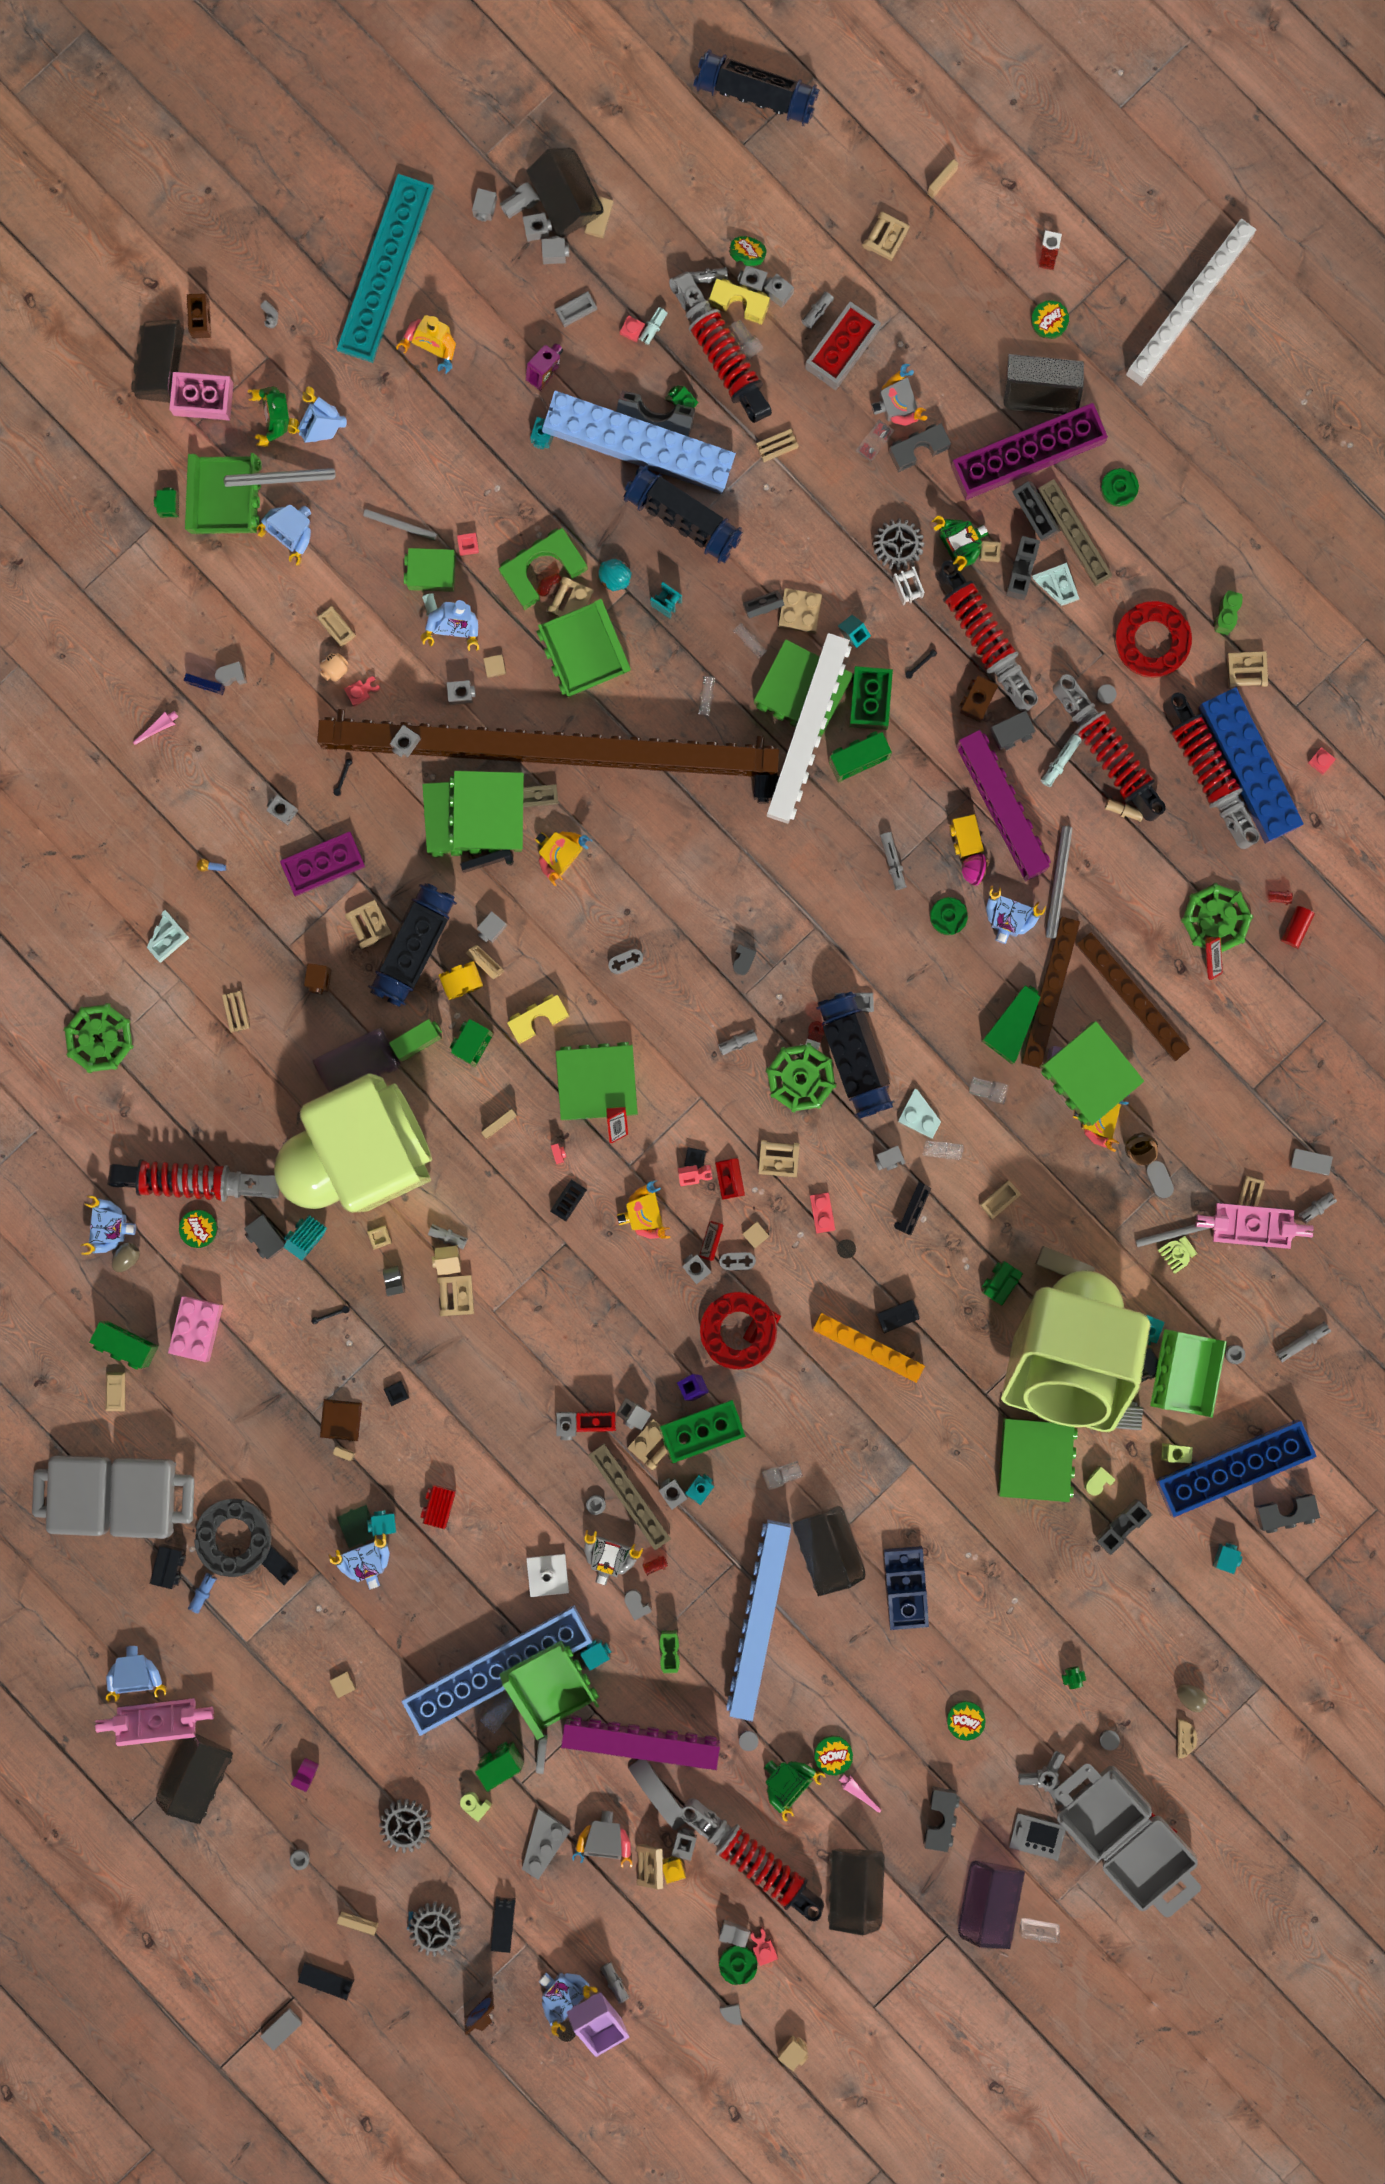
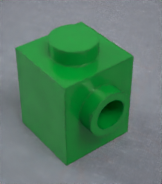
(167, 503)

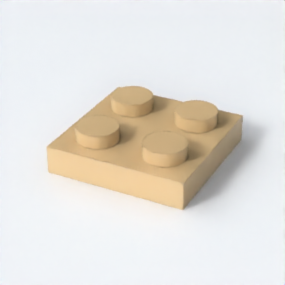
(800, 610)

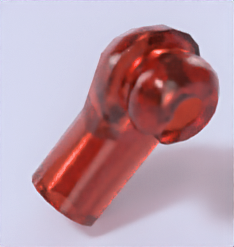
(546, 584)

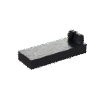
(487, 860)
(914, 1209)
(279, 1566)
(503, 1924)
(325, 1981)

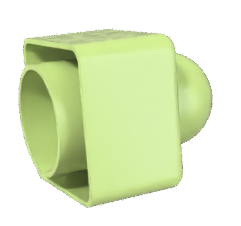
(355, 1149)
(1077, 1354)

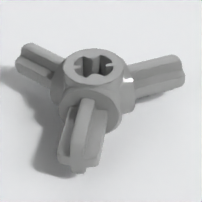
(1038, 1778)

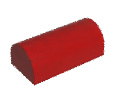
(1297, 927)

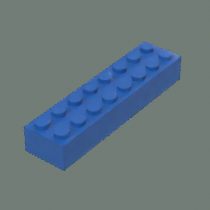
(1250, 765)
(1235, 1468)

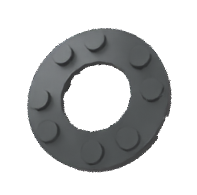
(206, 1541)

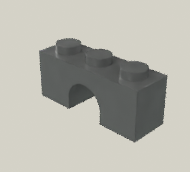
(933, 439)
(1022, 568)
(1304, 1510)
(1129, 1519)
(939, 1836)

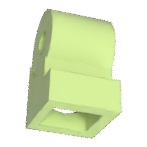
(1176, 1453)
(1097, 1480)
(475, 1808)

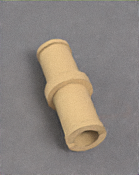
(1123, 809)

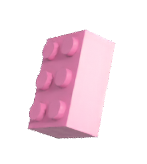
(201, 396)
(195, 1329)

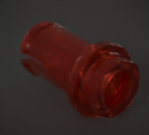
(1280, 897)
(655, 1565)

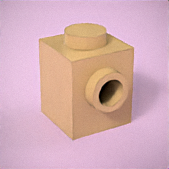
(447, 1260)
(793, 2053)

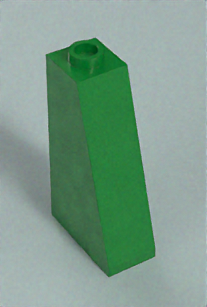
(1011, 1028)

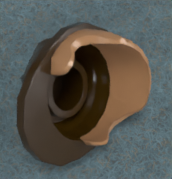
(1142, 1149)

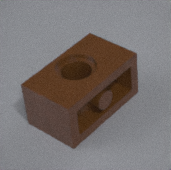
(198, 315)
(986, 690)
(317, 978)

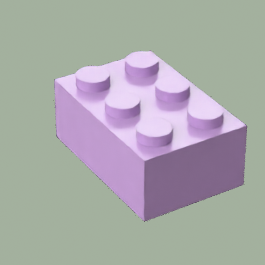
(597, 2024)

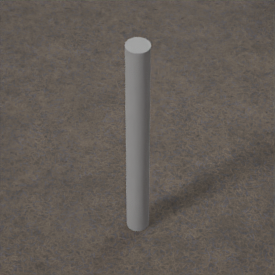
(400, 524)
(1168, 1235)

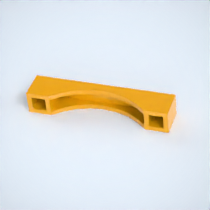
(868, 1347)

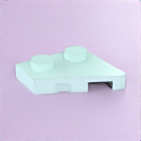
(1058, 584)
(166, 937)
(919, 1116)

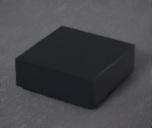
(695, 1157)
(396, 1393)

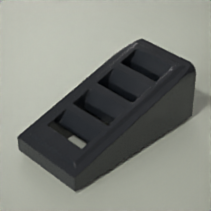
(565, 1217)

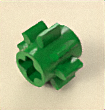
(1073, 1677)

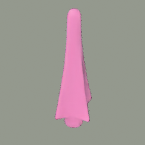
(160, 724)
(852, 1787)

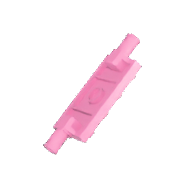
(1253, 1225)
(155, 1722)

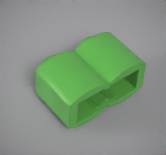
(1228, 611)
(669, 1646)

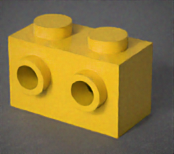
(966, 836)

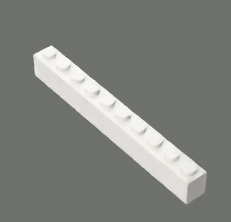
(1191, 302)
(808, 728)

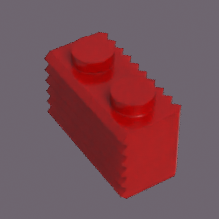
(596, 1421)
(438, 1506)

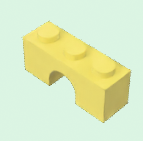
(725, 293)
(522, 1024)

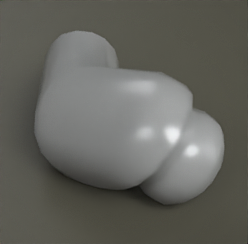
(272, 314)

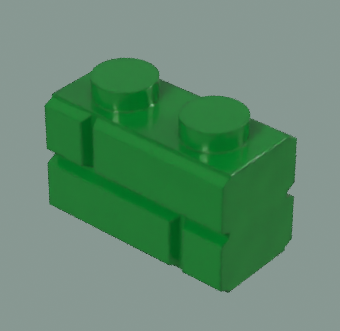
(1001, 1283)

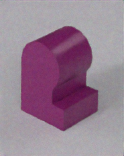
(305, 1775)

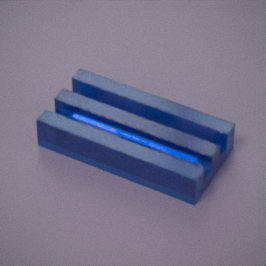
(204, 684)

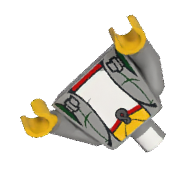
(609, 1557)

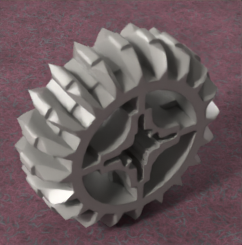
(905, 544)
(390, 1835)
(441, 1931)

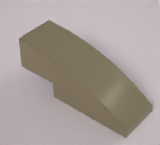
(1060, 1263)

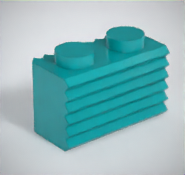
(305, 1237)

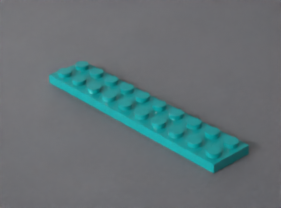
(385, 268)

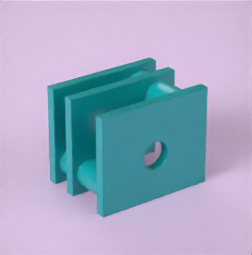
(666, 606)

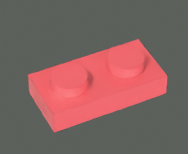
(822, 1213)

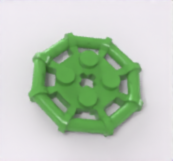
(1212, 908)
(109, 1036)
(805, 1067)

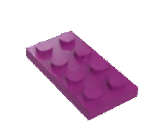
(322, 864)

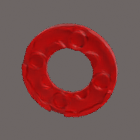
(1153, 612)
(711, 1330)

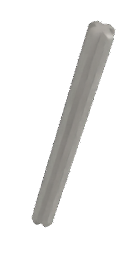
(279, 477)
(1059, 880)

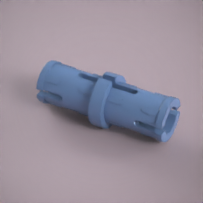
(202, 1593)

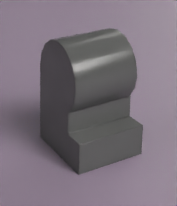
(743, 963)
(393, 1281)

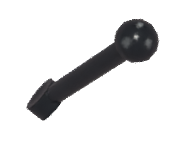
(909, 674)
(337, 792)
(315, 1320)

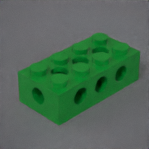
(689, 1424)

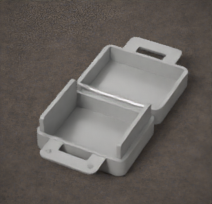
(126, 1495)
(1138, 1852)

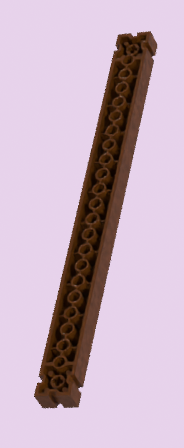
(552, 749)

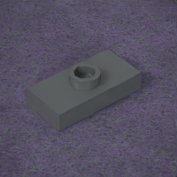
(763, 604)

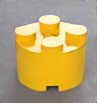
(461, 980)

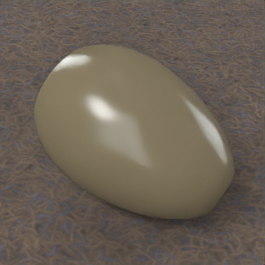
(125, 1257)
(1192, 1697)

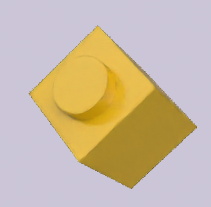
(673, 1869)

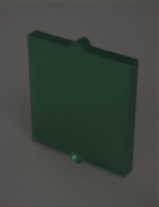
(355, 1526)

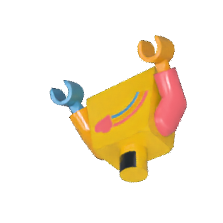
(431, 336)
(559, 852)
(1103, 1130)
(644, 1213)

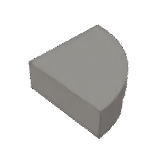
(732, 2014)

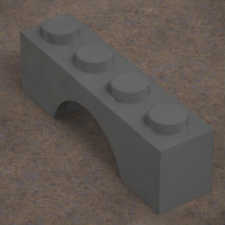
(677, 420)

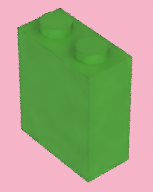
(430, 569)
(416, 1040)

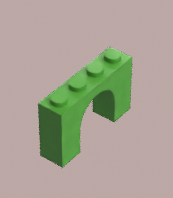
(555, 545)

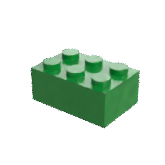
(871, 698)
(859, 756)
(471, 1042)
(123, 1345)
(499, 1766)

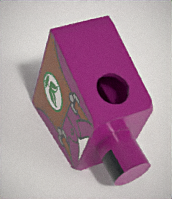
(543, 365)

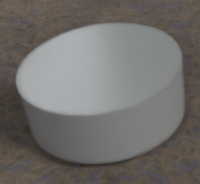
(1106, 694)
(1235, 1354)
(596, 1504)
(748, 1740)
(1109, 1740)
(299, 1859)

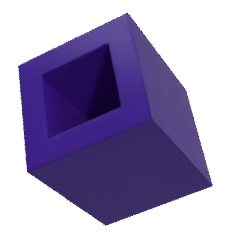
(693, 1387)

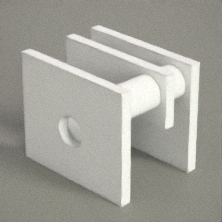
(903, 576)

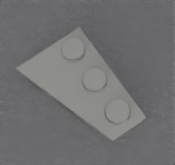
(544, 1843)

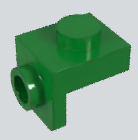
(681, 396)

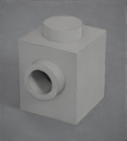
(554, 250)
(778, 290)
(633, 1414)

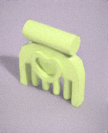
(1180, 1251)

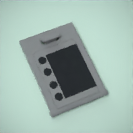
(1037, 1836)

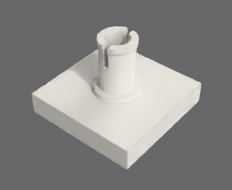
(547, 1575)

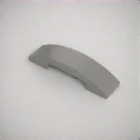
(657, 1792)

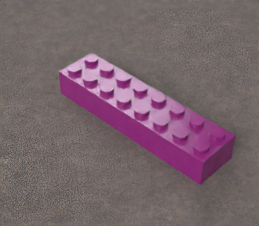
(1029, 451)
(1002, 805)
(641, 1743)

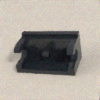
(898, 1316)

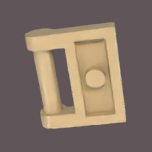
(892, 238)
(579, 597)
(1247, 663)
(374, 921)
(778, 1165)
(461, 1295)
(645, 1443)
(650, 1866)

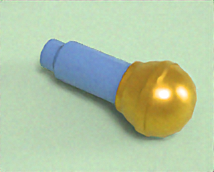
(204, 865)

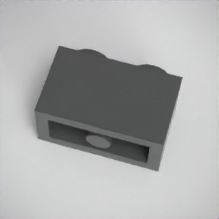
(1013, 731)
(265, 1237)

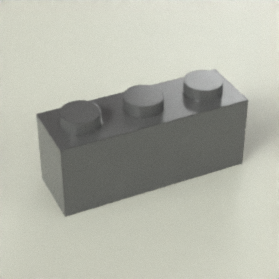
(1036, 511)

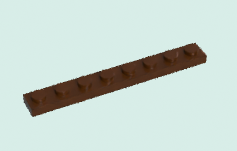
(1050, 992)
(1133, 997)

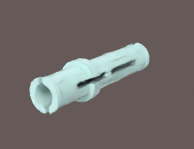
(1057, 766)

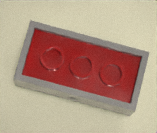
(842, 345)

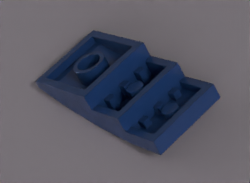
(906, 1588)

